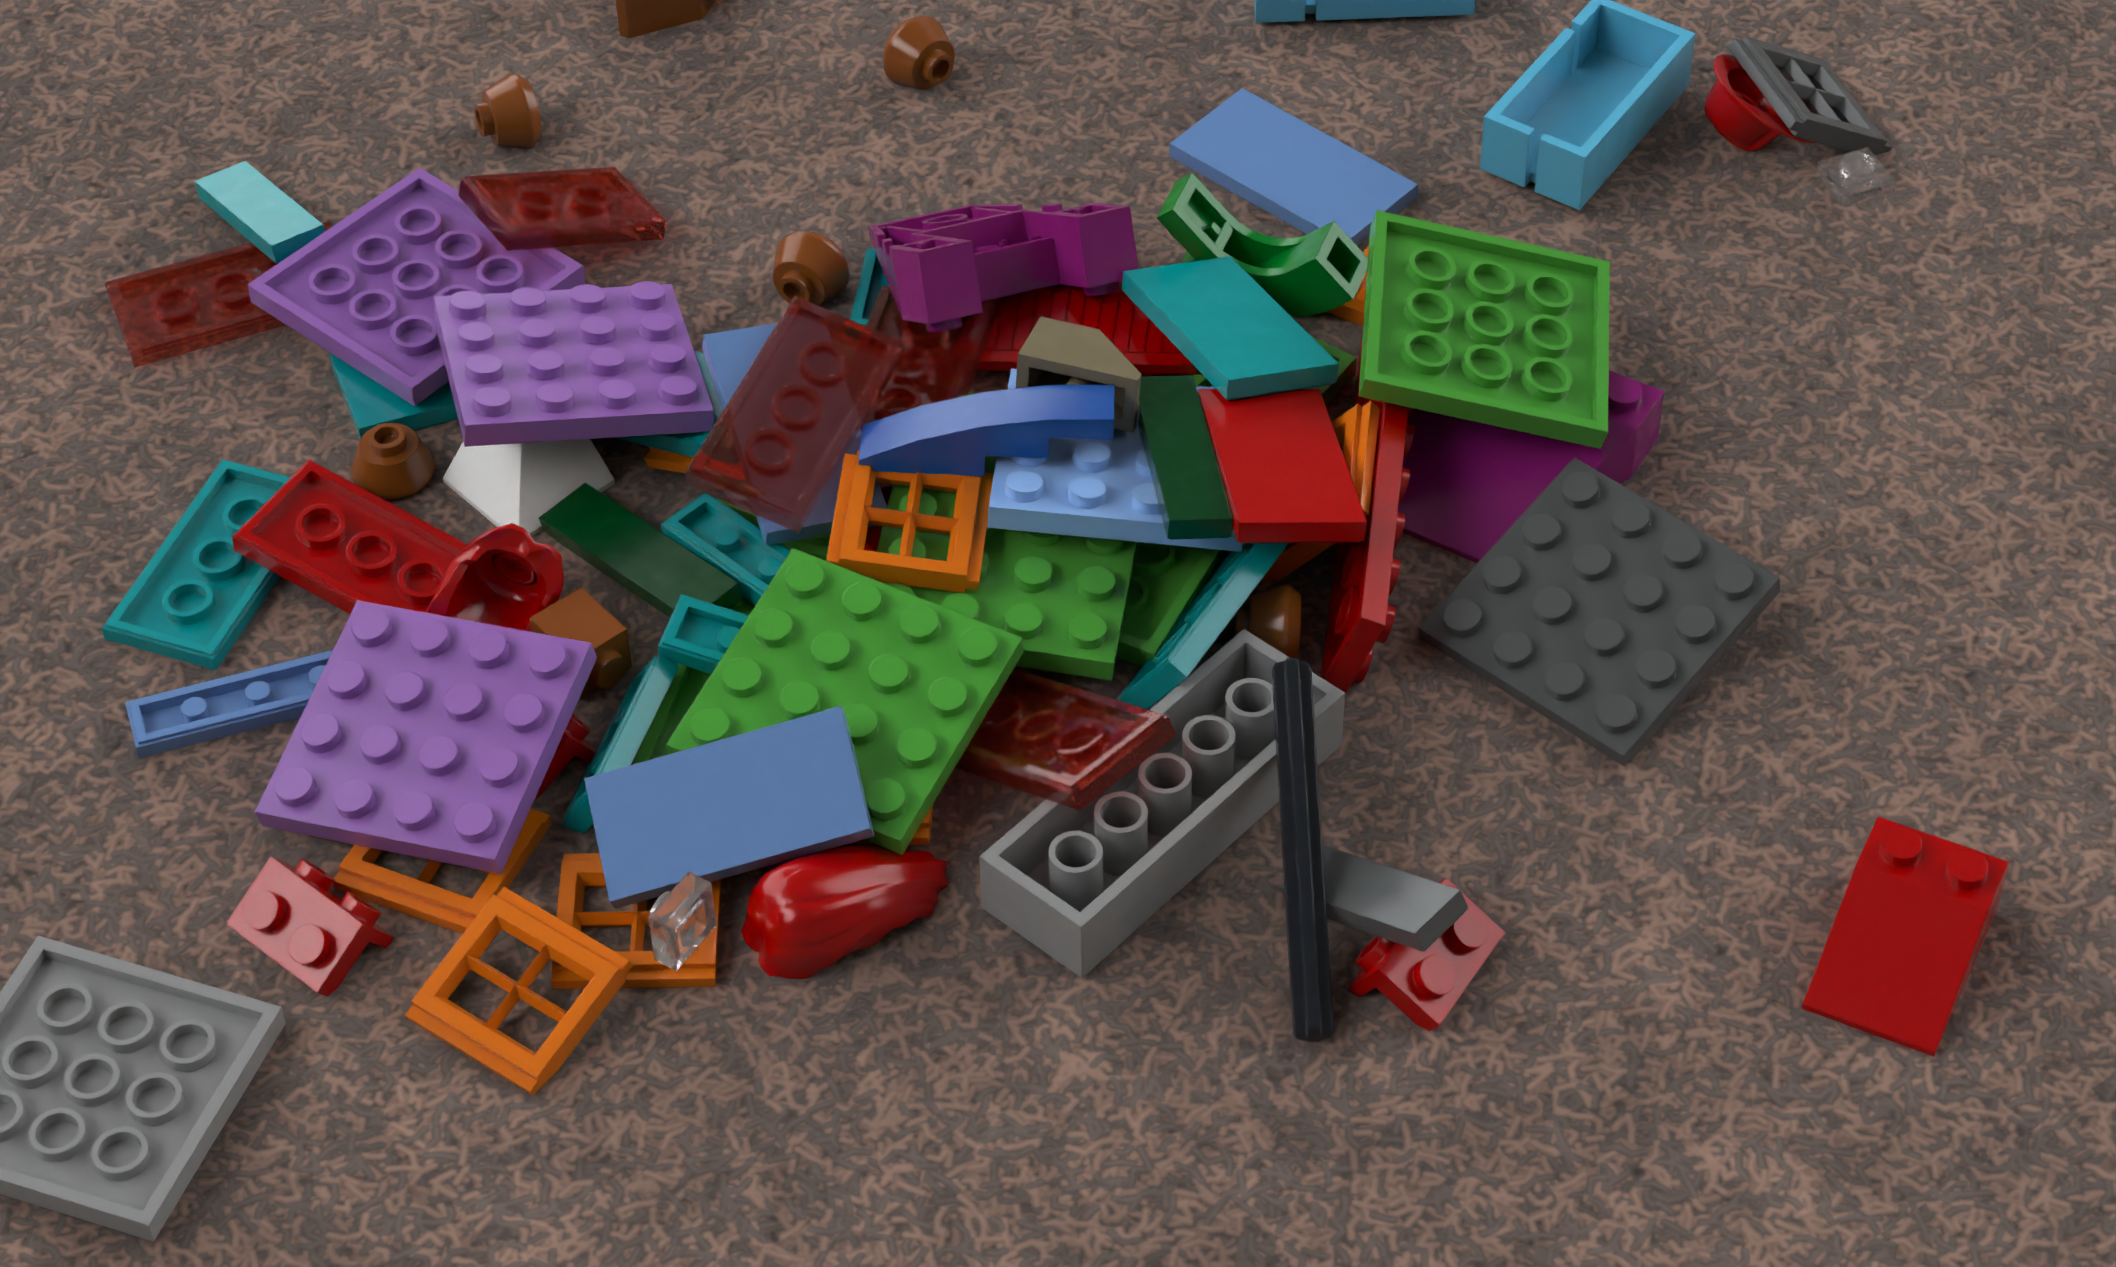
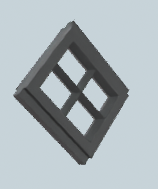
(1808, 96)

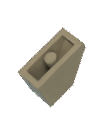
(1080, 356)

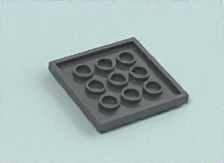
(1600, 610)

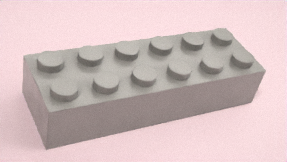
(1098, 873)

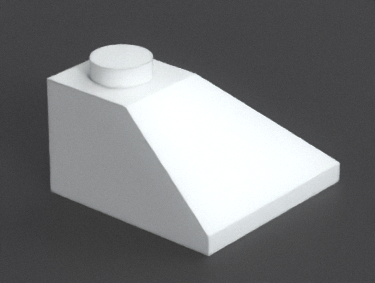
(524, 479)

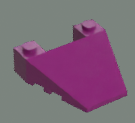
(975, 253)
(1480, 478)

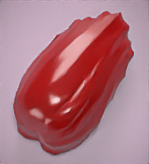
(500, 579)
(837, 904)

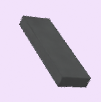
(1388, 900)

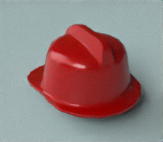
(1741, 109)

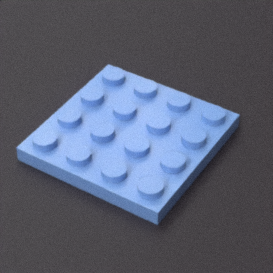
(1085, 492)

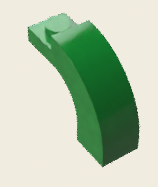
(1299, 273)

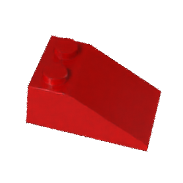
(1906, 935)

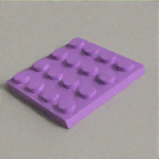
(375, 274)
(571, 364)
(427, 736)

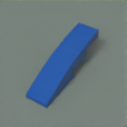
(1007, 423)

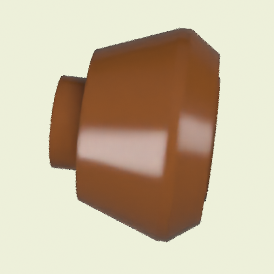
(918, 53)
(509, 113)
(809, 268)
(392, 462)
(1274, 618)

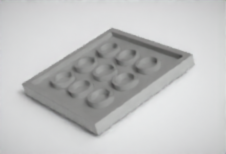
(117, 1082)

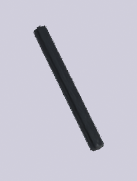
(1302, 851)

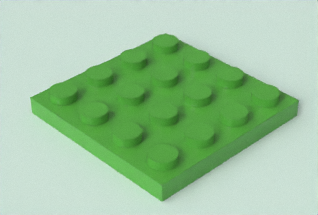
(1486, 329)
(1045, 587)
(896, 663)

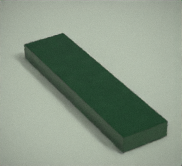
(1182, 459)
(635, 552)

